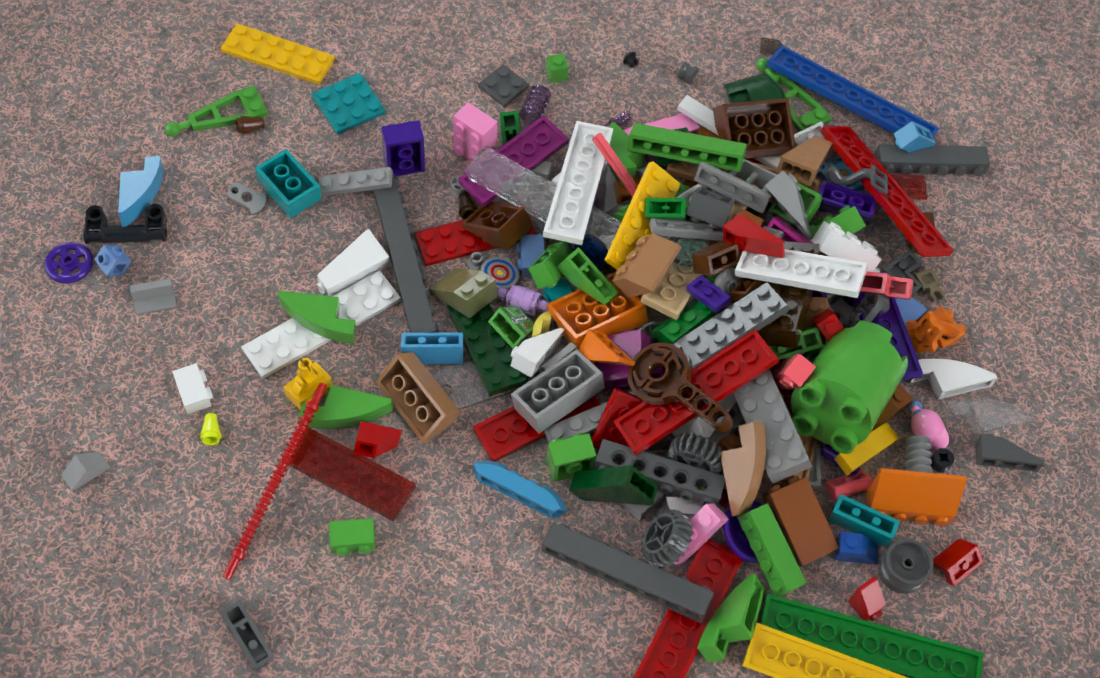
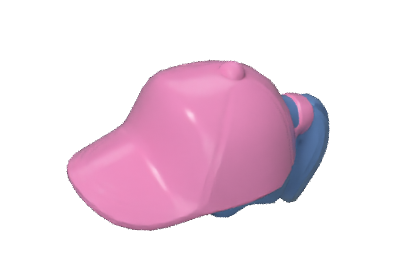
(928, 424)

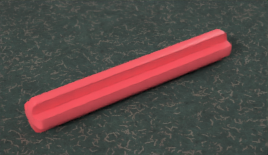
(615, 163)

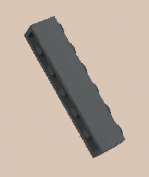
(934, 159)

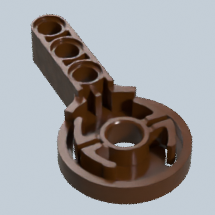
(673, 385)

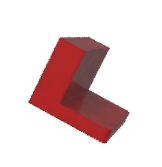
(958, 560)

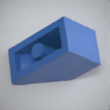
(856, 548)

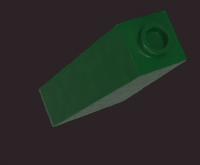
(614, 485)

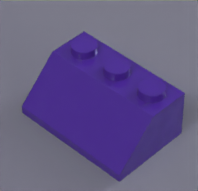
(837, 197)

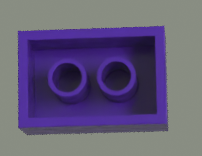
(404, 148)

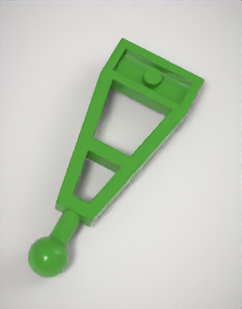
(249, 98)
(807, 120)

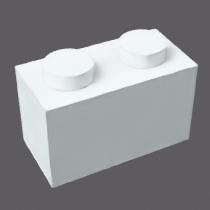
(192, 388)

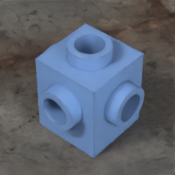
(112, 260)

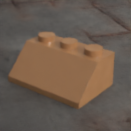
(646, 265)

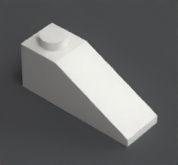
(535, 351)

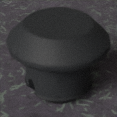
(630, 59)

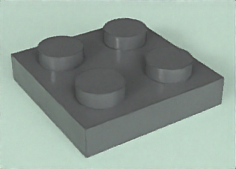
(503, 85)

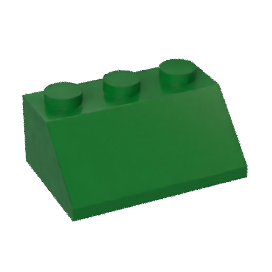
(692, 316)

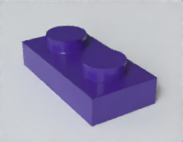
(708, 294)

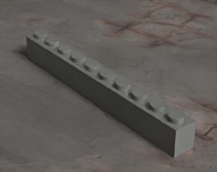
(404, 261)

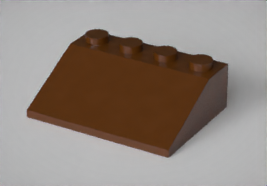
(759, 124)

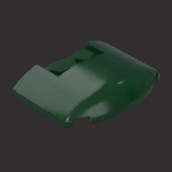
(753, 89)

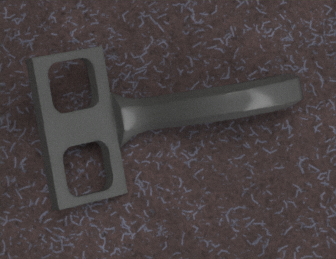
(836, 178)

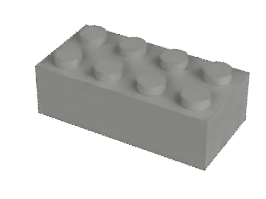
(558, 391)

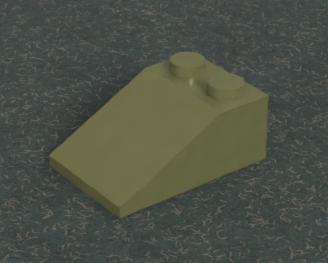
(466, 290)

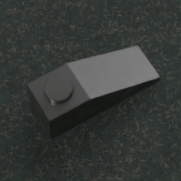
(1002, 453)
(245, 633)

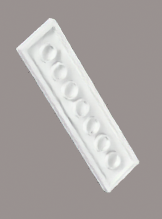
(577, 185)
(292, 340)

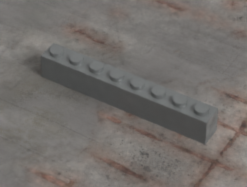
(628, 572)

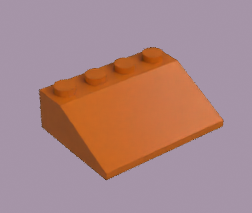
(581, 312)
(916, 495)

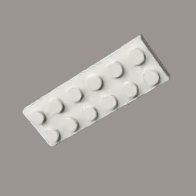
(805, 271)

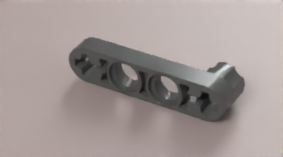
(874, 302)

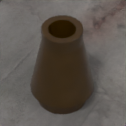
(466, 205)

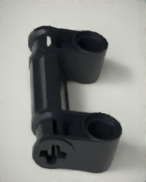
(98, 231)

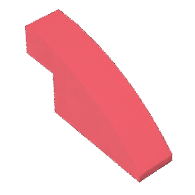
(887, 285)

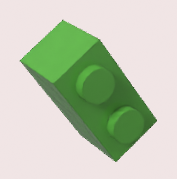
(352, 536)

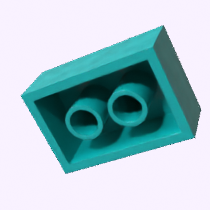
(288, 183)

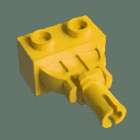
(306, 382)

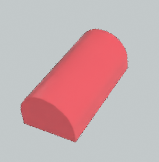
(848, 484)

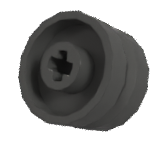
(905, 566)

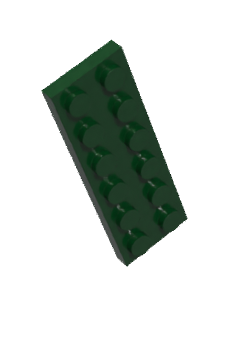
(488, 351)

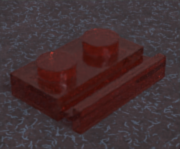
(912, 185)

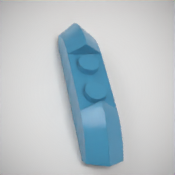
(524, 491)

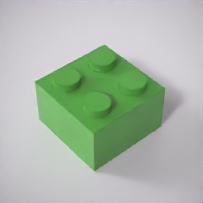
(570, 456)

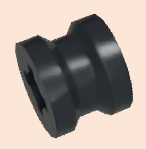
(943, 464)

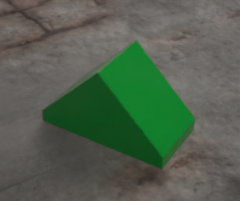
(665, 208)

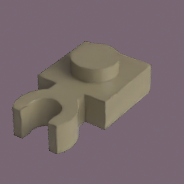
(930, 283)

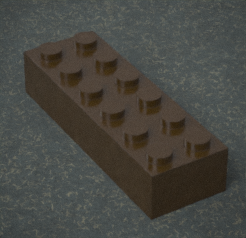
(788, 328)

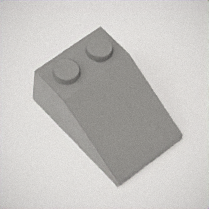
(788, 198)

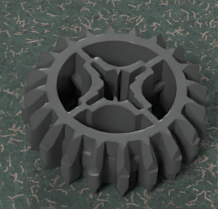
(696, 452)
(666, 538)

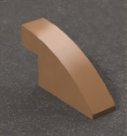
(745, 467)

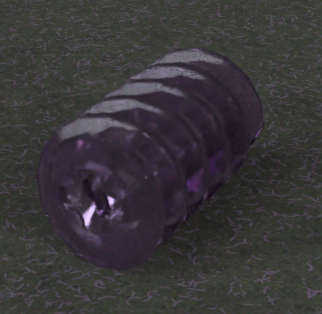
(535, 104)

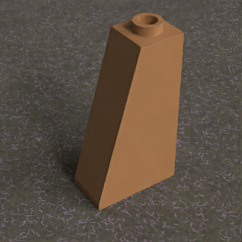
(805, 160)

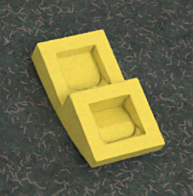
(542, 324)

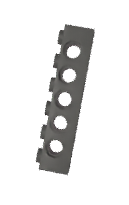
(670, 469)

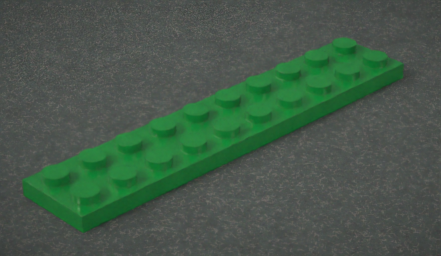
(871, 642)

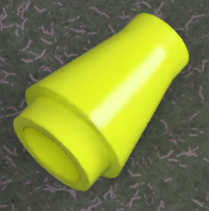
(210, 431)

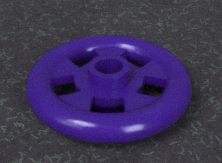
(65, 276)

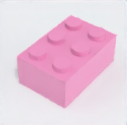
(473, 132)

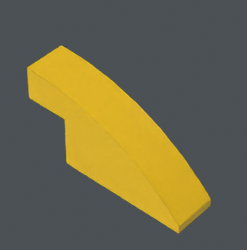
(874, 444)

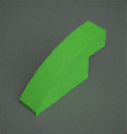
(630, 159)
(318, 315)
(348, 408)
(732, 620)

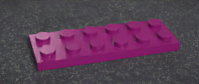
(528, 149)

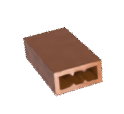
(801, 520)

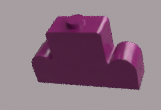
(631, 343)

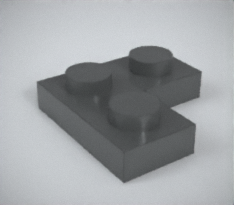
(904, 267)

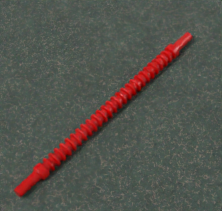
(238, 553)

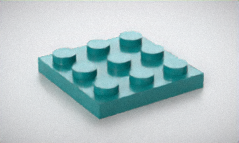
(348, 103)

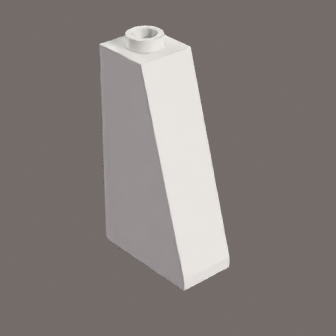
(353, 264)

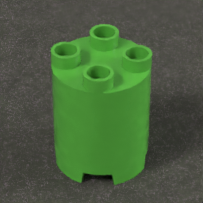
(848, 386)

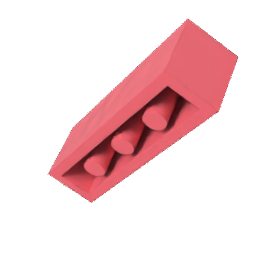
(792, 372)

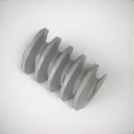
(918, 454)

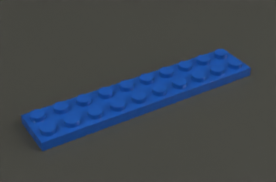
(843, 91)

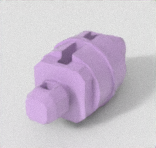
(524, 298)

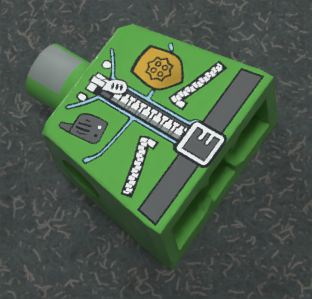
(512, 325)

